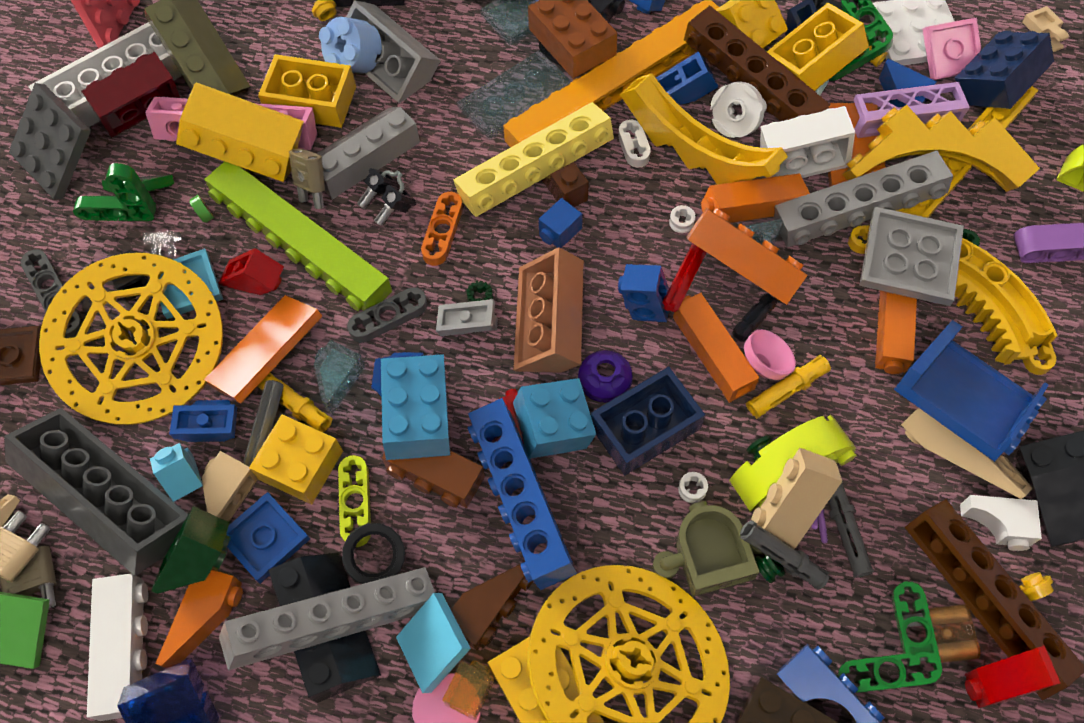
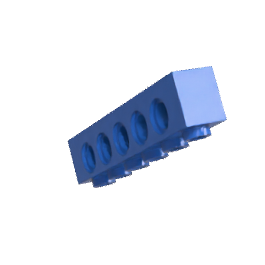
(554, 562)

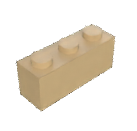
(798, 496)

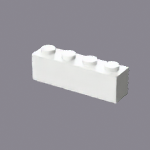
(115, 642)

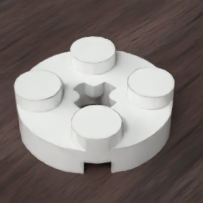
(752, 107)

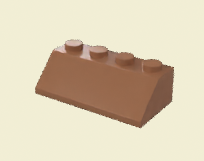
(549, 313)

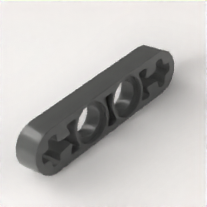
(46, 295)

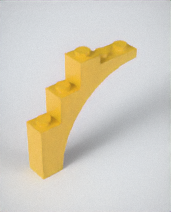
(695, 143)
(983, 146)

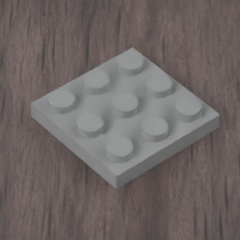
(912, 256)

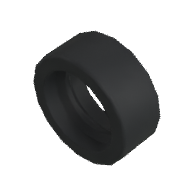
(373, 529)

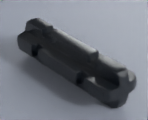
(754, 317)

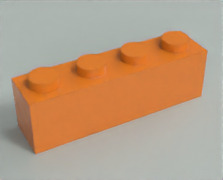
(746, 255)

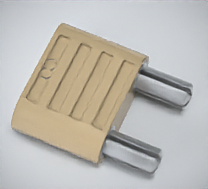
(16, 551)

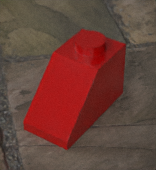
(252, 273)

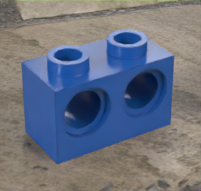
(644, 291)

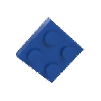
(264, 537)

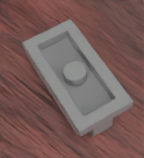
(466, 317)

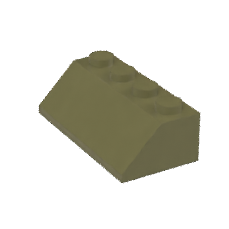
(195, 45)

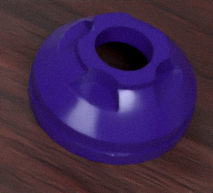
(605, 388)

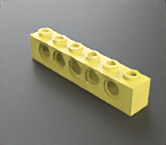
(534, 159)

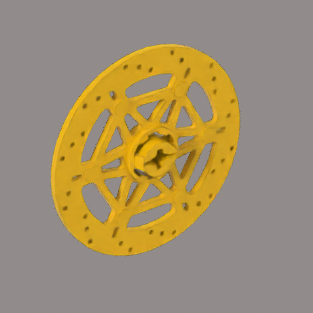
(117, 334)
(634, 657)

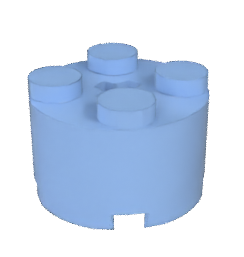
(350, 43)

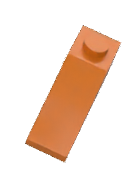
(199, 614)

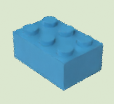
(414, 407)

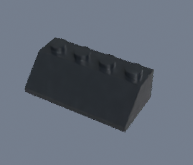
(337, 663)

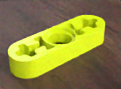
(344, 479)

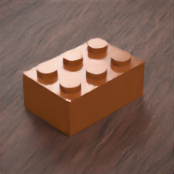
(573, 33)

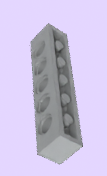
(888, 188)
(323, 618)

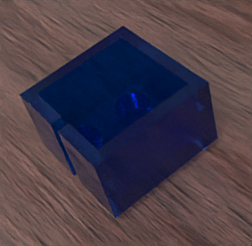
(168, 697)

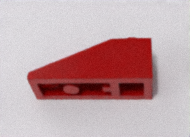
(1011, 678)

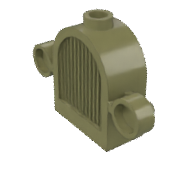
(709, 551)

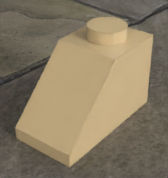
(226, 485)

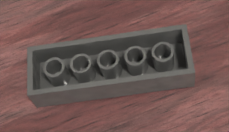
(95, 489)

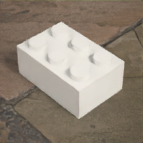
(812, 142)

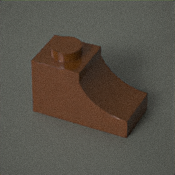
(568, 184)

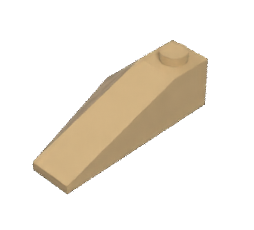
(940, 440)

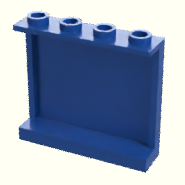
(970, 396)

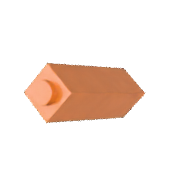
(753, 197)
(895, 333)
(715, 347)

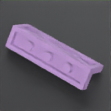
(871, 120)

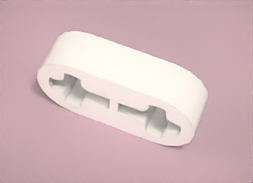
(639, 142)

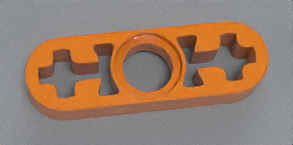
(445, 239)

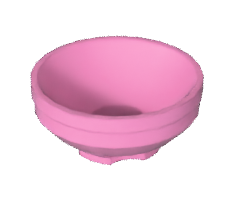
(772, 351)

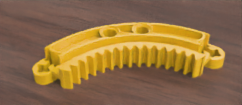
(1000, 302)

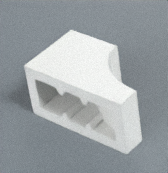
(1009, 519)

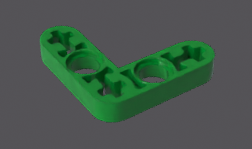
(876, 28)
(130, 201)
(911, 650)

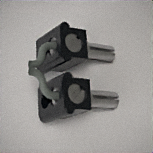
(393, 196)

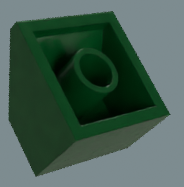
(193, 552)

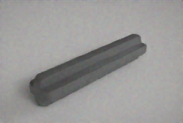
(264, 419)

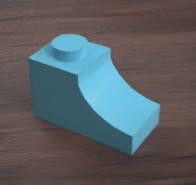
(176, 471)

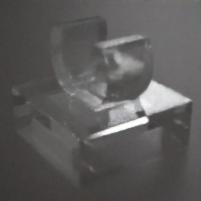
(162, 239)

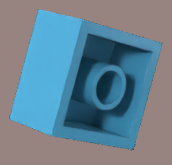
(554, 418)

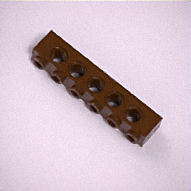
(747, 62)
(990, 591)

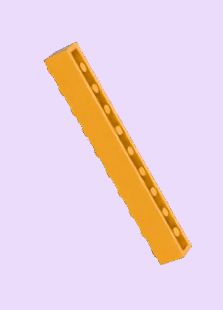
(605, 82)

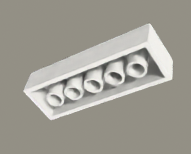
(99, 64)

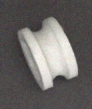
(675, 216)
(701, 493)

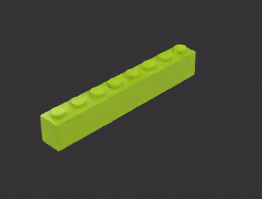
(298, 236)

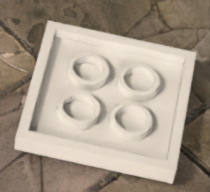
(906, 21)

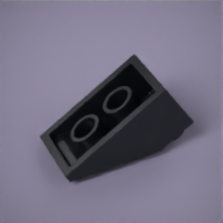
(1057, 480)

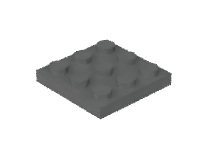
(49, 141)

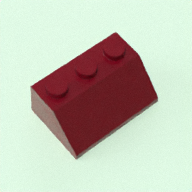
(128, 91)

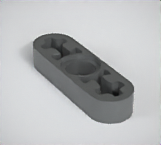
(389, 304)

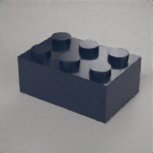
(1006, 68)
(647, 420)

